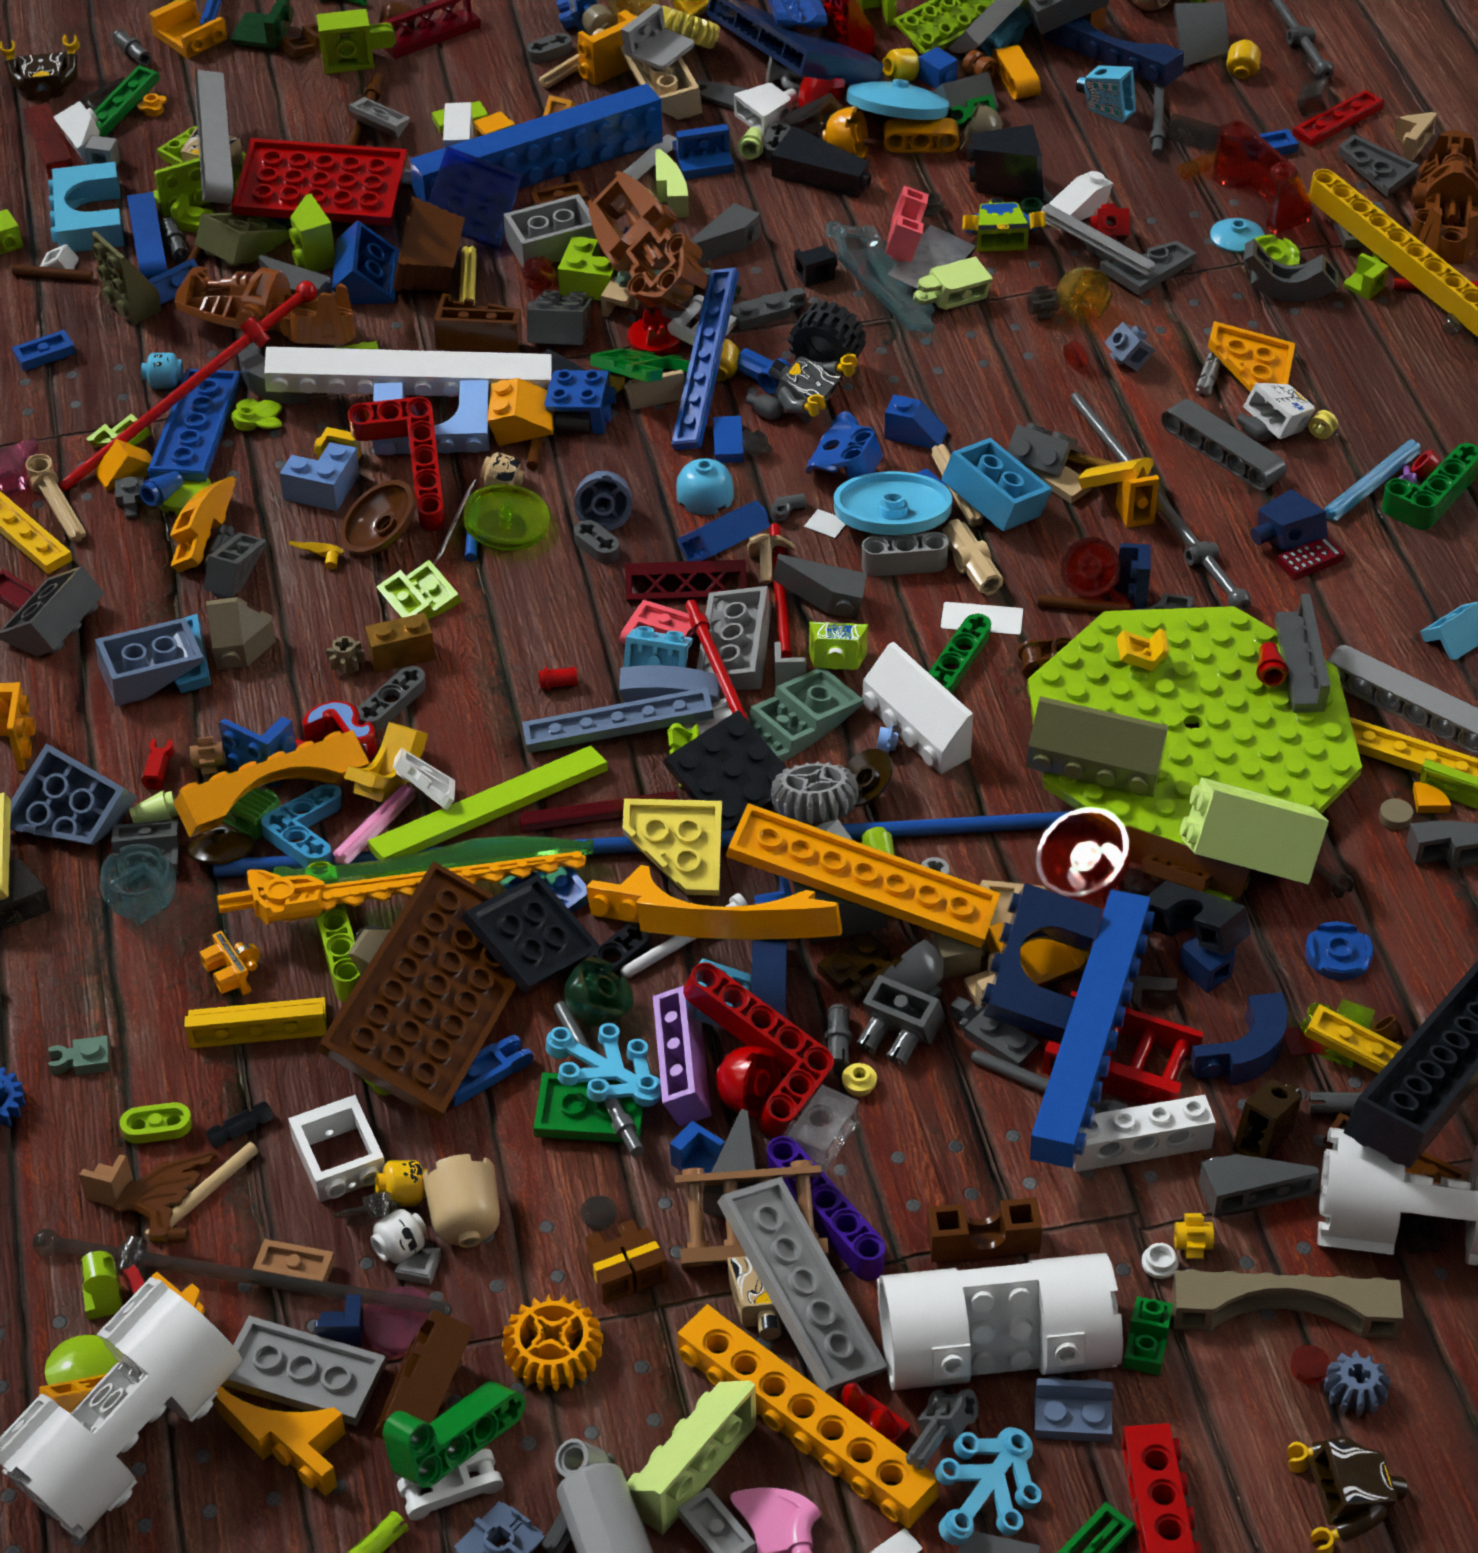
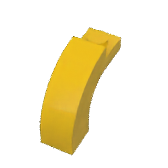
(379, 778)

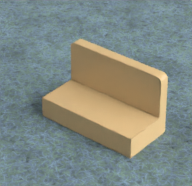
(645, 394)

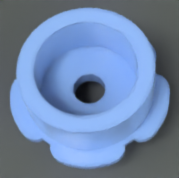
(887, 739)

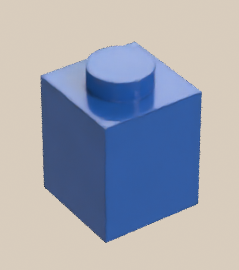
(937, 67)

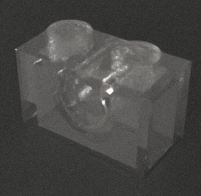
(825, 1125)

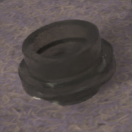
(598, 1212)

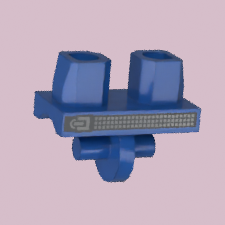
(572, 12)

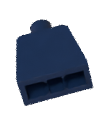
(1290, 522)

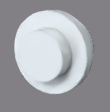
(1160, 1261)

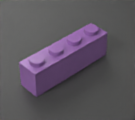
(681, 1058)

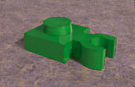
(971, 105)

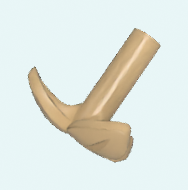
(763, 545)

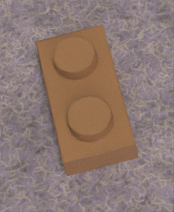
(294, 1260)

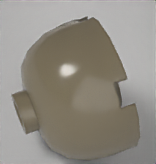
(983, 120)

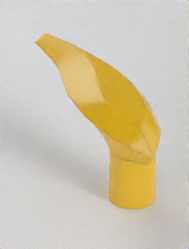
(325, 550)

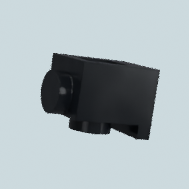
(815, 265)

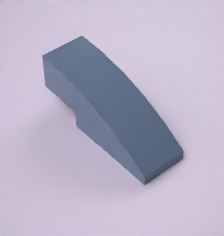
(660, 680)

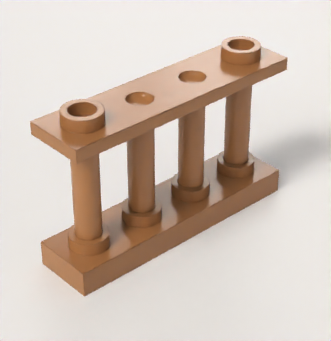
(698, 1250)

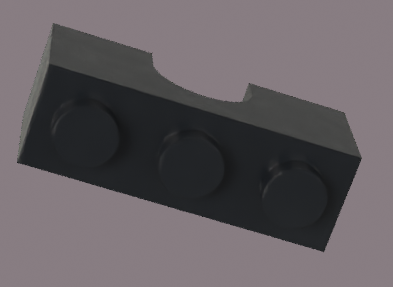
(1217, 922)

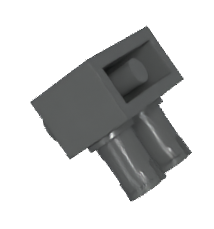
(903, 1010)

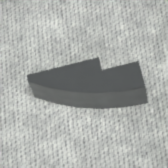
(1444, 841)

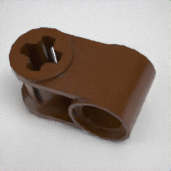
(1044, 651)

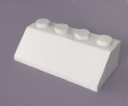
(919, 709)

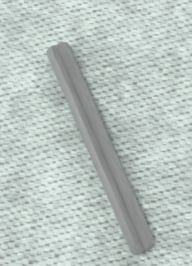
(1099, 240)

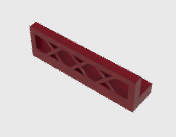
(431, 31)
(680, 569)

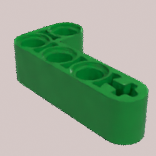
(1426, 503)
(432, 1450)

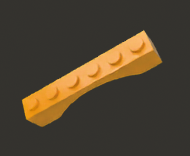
(207, 804)

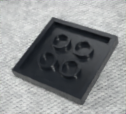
(727, 766)
(530, 933)

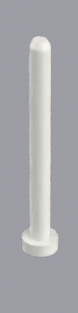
(667, 947)

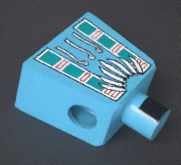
(1109, 91)

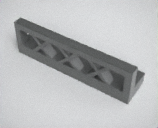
(1304, 657)

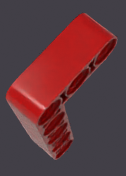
(402, 419)
(774, 1031)

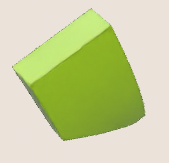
(106, 434)

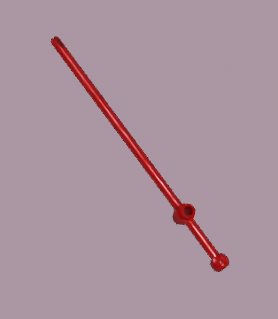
(254, 332)

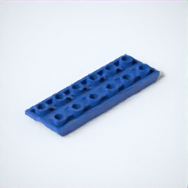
(798, 12)

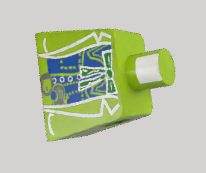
(837, 645)

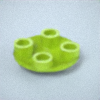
(78, 1359)

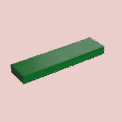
(124, 98)

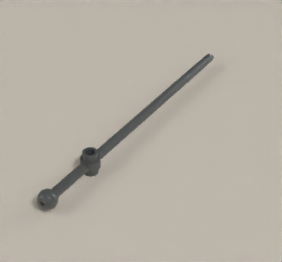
(1304, 37)
(1198, 552)

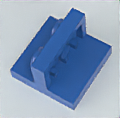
(703, 151)

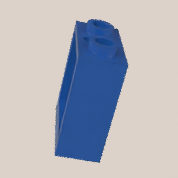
(724, 532)

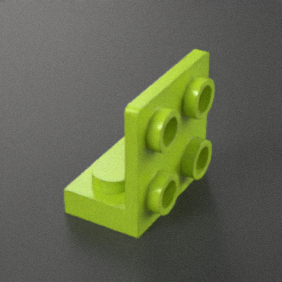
(176, 180)

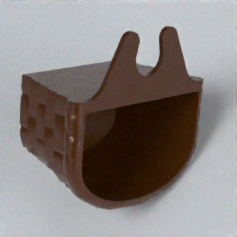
(428, 248)

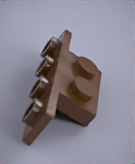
(1177, 863)

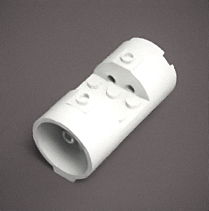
(1367, 1193)
(999, 1320)
(164, 1359)

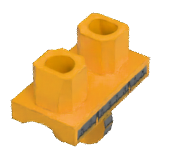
(234, 962)

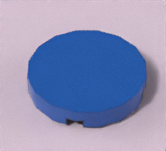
(1339, 951)

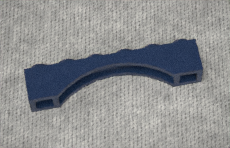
(1149, 61)

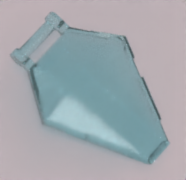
(864, 256)

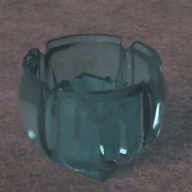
(131, 872)

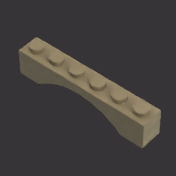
(1362, 1305)

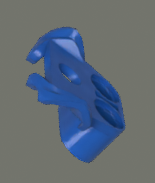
(856, 452)

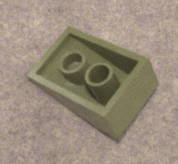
(239, 237)

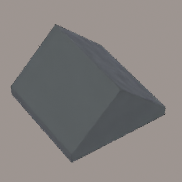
(961, 90)

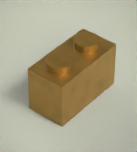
(400, 642)

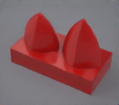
(874, 1413)

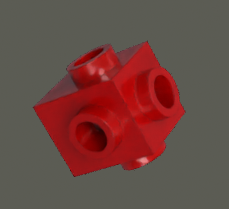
(1117, 216)

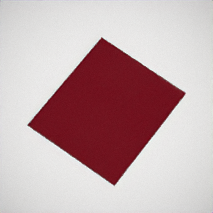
(1299, 1043)

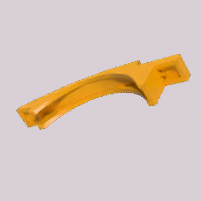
(657, 912)
(290, 1436)

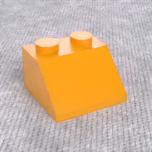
(518, 411)

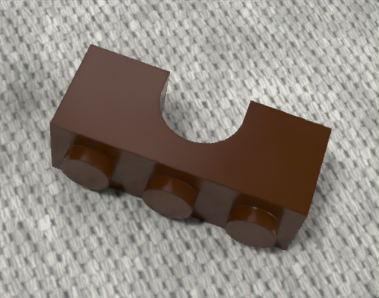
(1011, 1231)

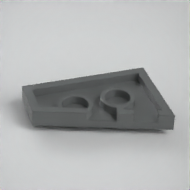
(1377, 165)
(1169, 260)

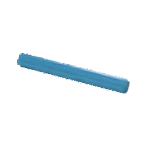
(1372, 480)

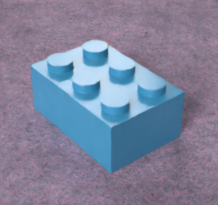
(996, 484)

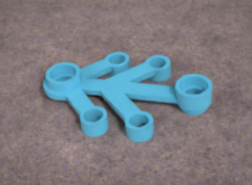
(641, 1086)
(991, 1479)

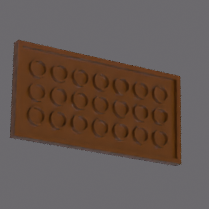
(423, 999)

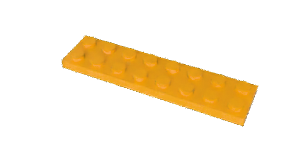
(863, 875)

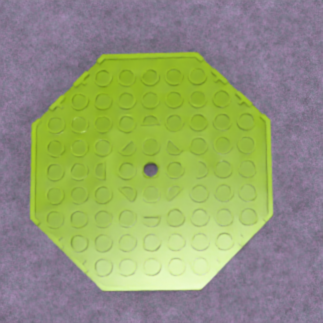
(1208, 678)

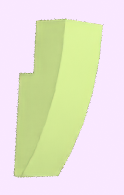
(671, 184)

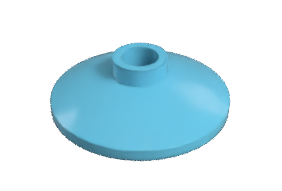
(1233, 234)

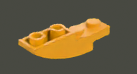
(193, 524)

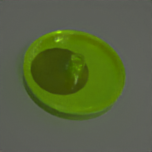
(506, 517)

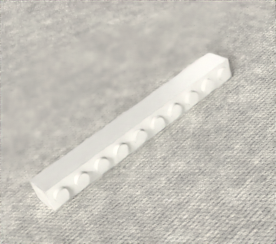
(420, 371)

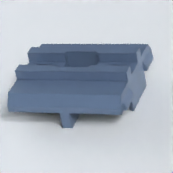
(497, 1524)

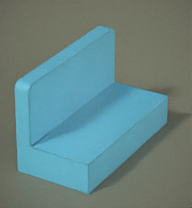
(1455, 630)

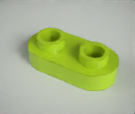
(156, 1122)

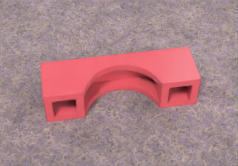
(906, 225)

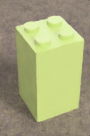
(1253, 830)

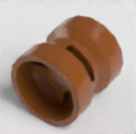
(977, 63)

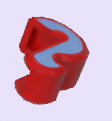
(341, 717)

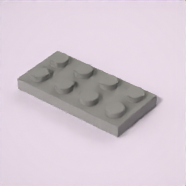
(304, 1369)

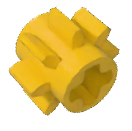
(1193, 1235)

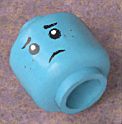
(163, 370)

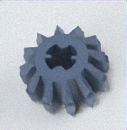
(1357, 1383)

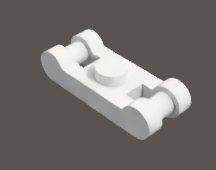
(454, 1486)

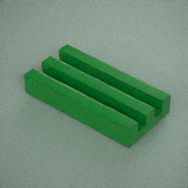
(1091, 1525)

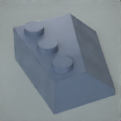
(67, 800)

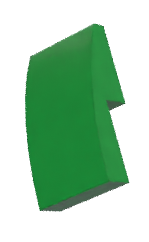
(1148, 1335)

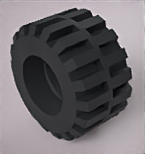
(826, 333)

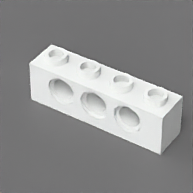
(1147, 1133)

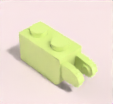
(954, 284)

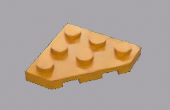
(1252, 355)

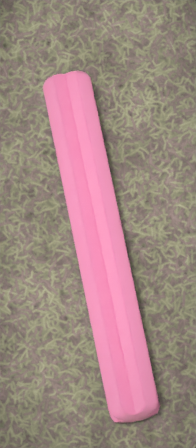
(374, 824)

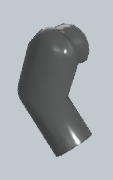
(784, 505)

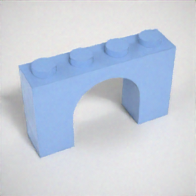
(462, 433)

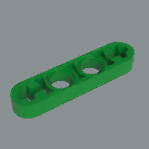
(961, 658)

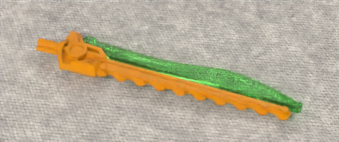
(305, 892)

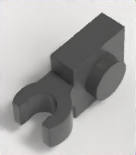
(128, 494)

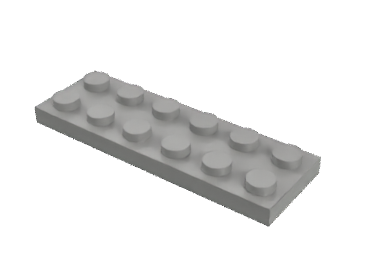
(802, 1284)

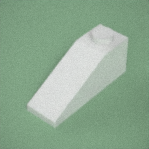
(1083, 196)

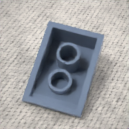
(146, 659)

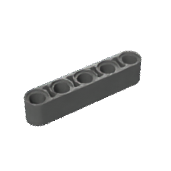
(1224, 444)

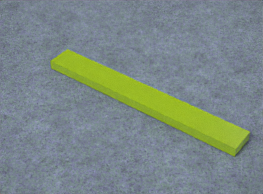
(489, 804)

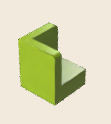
(1368, 278)

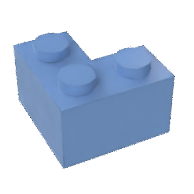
(321, 481)

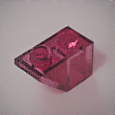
(13, 465)

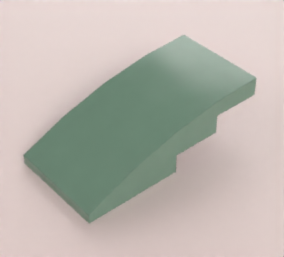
(803, 712)

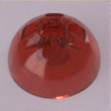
(1084, 854)

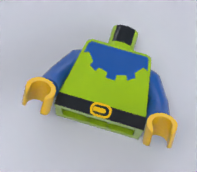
(1002, 226)

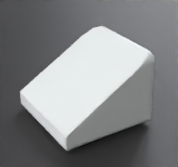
(60, 257)

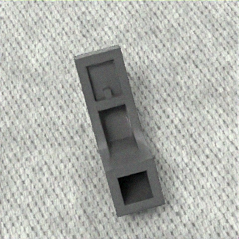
(1289, 282)
(252, 370)

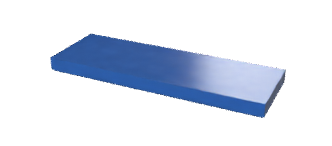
(196, 427)

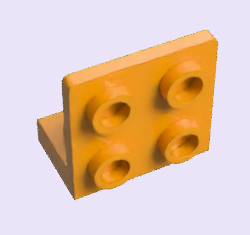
(16, 721)

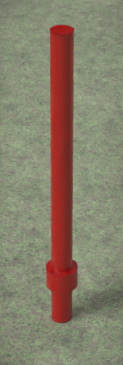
(781, 600)
(700, 627)

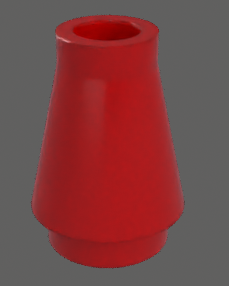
(1271, 666)

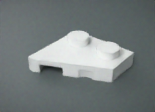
(425, 777)

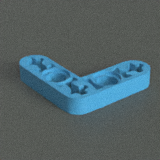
(285, 825)

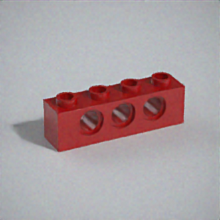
(1154, 1446)

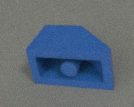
(913, 423)

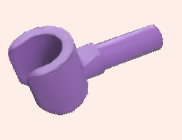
(1411, 477)

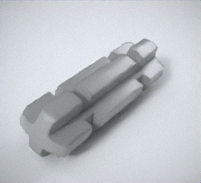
(1208, 374)

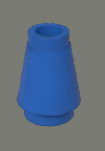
(160, 488)

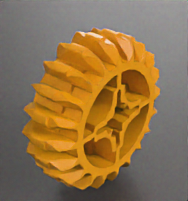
(549, 1356)

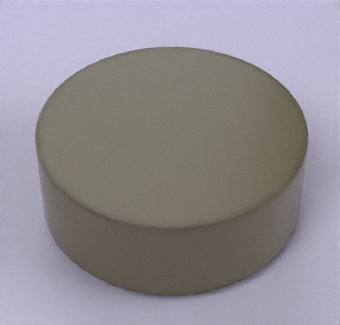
(1396, 814)

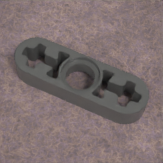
(397, 687)

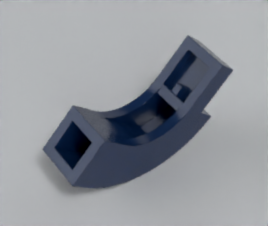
(769, 973)
(1251, 1054)

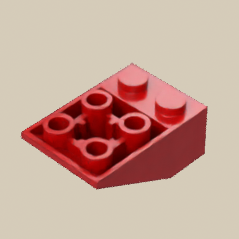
(848, 25)

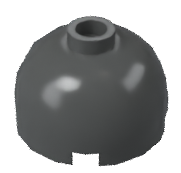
(920, 969)

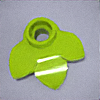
(254, 414)

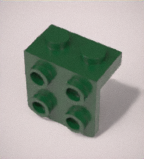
(264, 29)

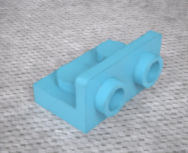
(655, 648)

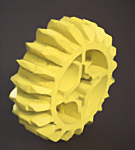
(699, 30)

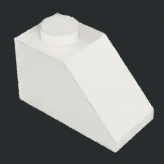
(78, 127)

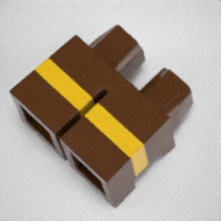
(625, 1262)

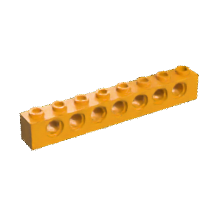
(827, 1418)

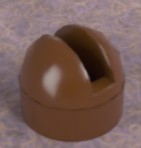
(1389, 1028)

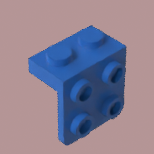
(582, 392)
(246, 746)

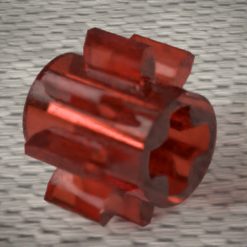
(538, 273)

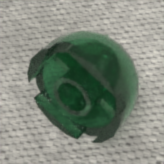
(597, 993)

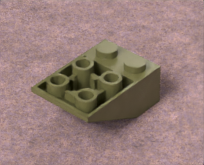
(124, 284)

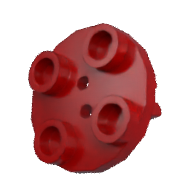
(652, 334)

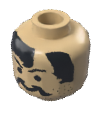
(502, 470)

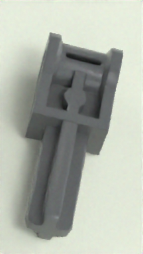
(942, 1419)

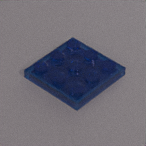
(476, 192)

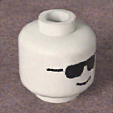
(398, 1236)

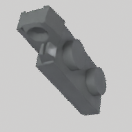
(768, 308)
(992, 1035)

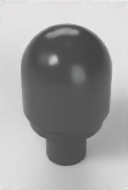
(765, 406)
(1254, 427)

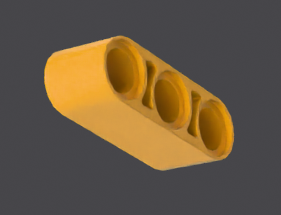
(1016, 72)
(921, 135)

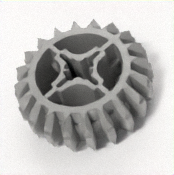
(814, 792)

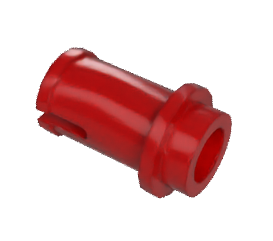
(557, 677)

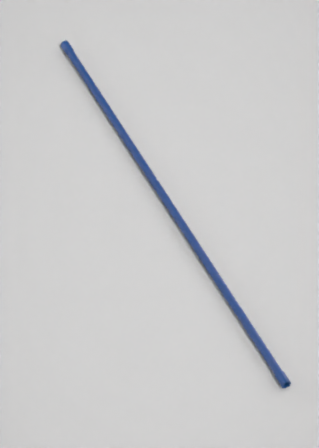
(624, 845)

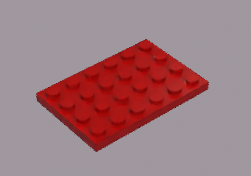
(344, 180)

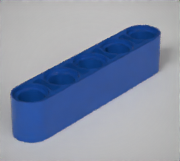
(147, 234)

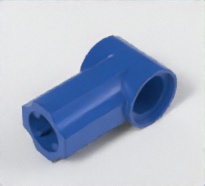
(757, 368)

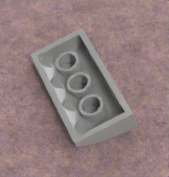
(984, 25)
(740, 632)

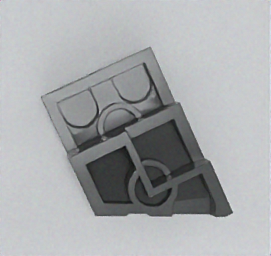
(1201, 31)

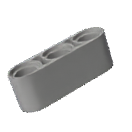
(904, 554)

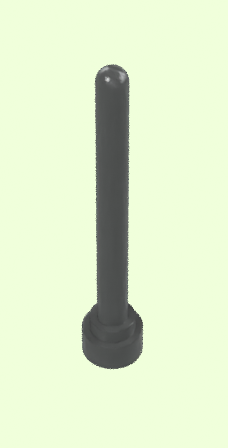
(1032, 1079)

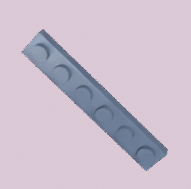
(617, 720)

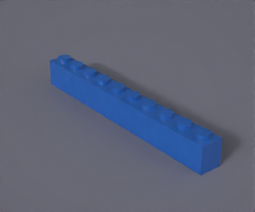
(1091, 1030)

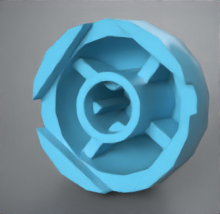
(704, 486)

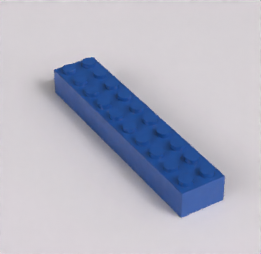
(559, 140)

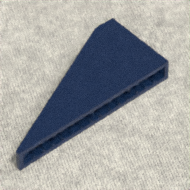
(795, 47)

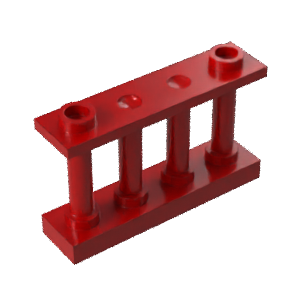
(1130, 1081)

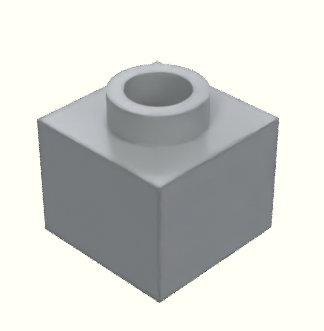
(102, 150)

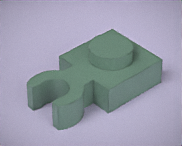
(86, 1056)

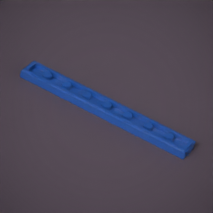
(705, 359)

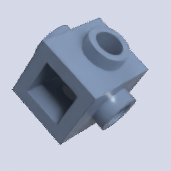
(1125, 342)

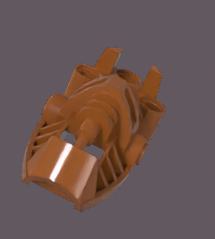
(1448, 192)
(647, 244)
(257, 295)

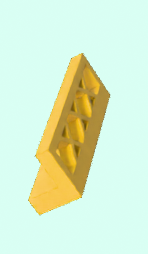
(256, 1022)

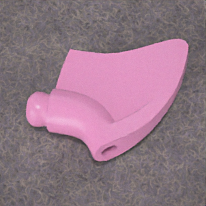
(778, 1519)

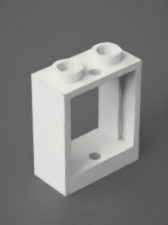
(457, 123)
(324, 1124)

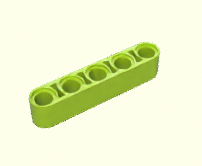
(336, 942)

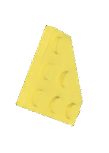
(679, 839)

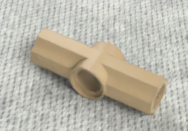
(972, 557)

